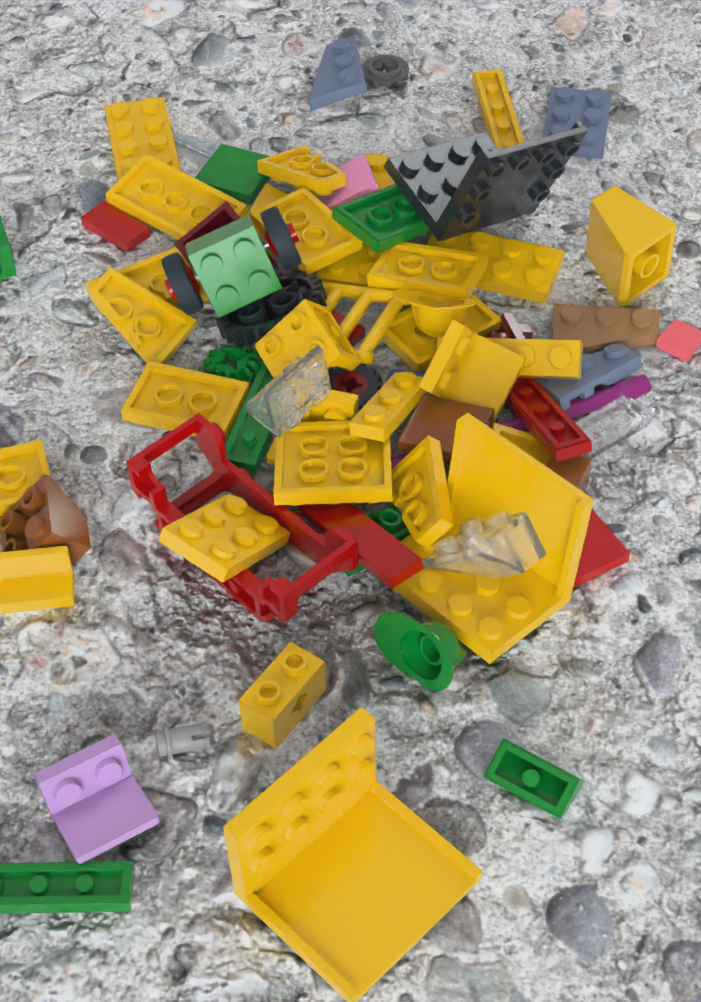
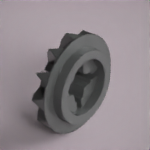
(396, 69)

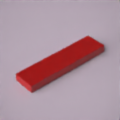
(547, 420)
(377, 548)

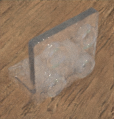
(292, 393)

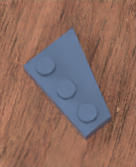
(338, 74)

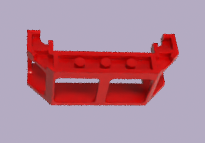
(264, 599)

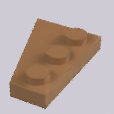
(605, 326)

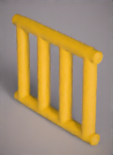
(364, 297)

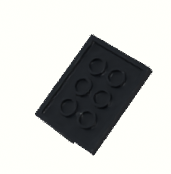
(478, 185)

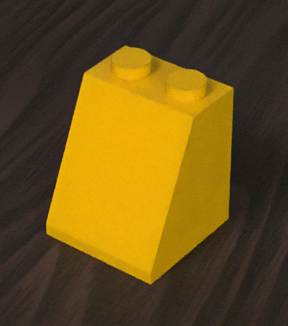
(628, 244)

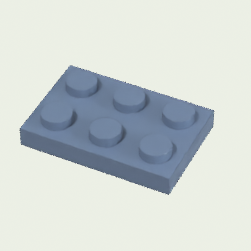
(576, 105)

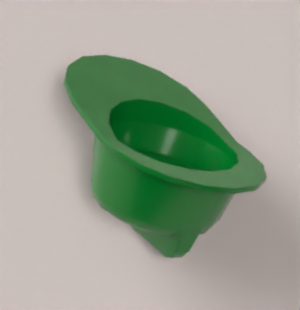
(419, 649)

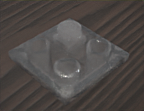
(489, 548)

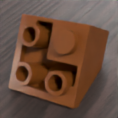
(44, 520)

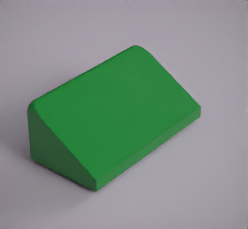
(533, 778)

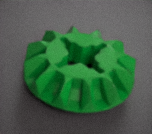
(246, 361)

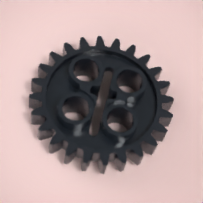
(256, 319)

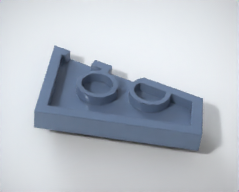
(597, 368)

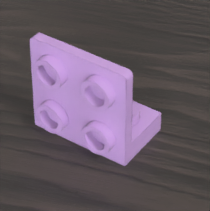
(95, 799)

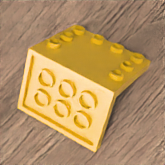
(489, 478)
(343, 863)

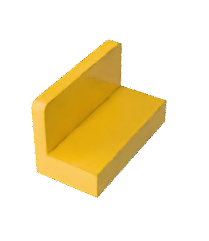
(36, 579)

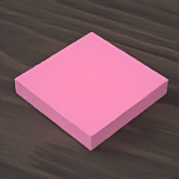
(359, 182)

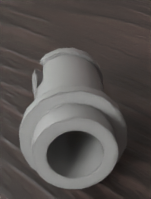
(179, 739)

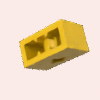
(283, 694)

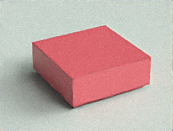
(680, 340)

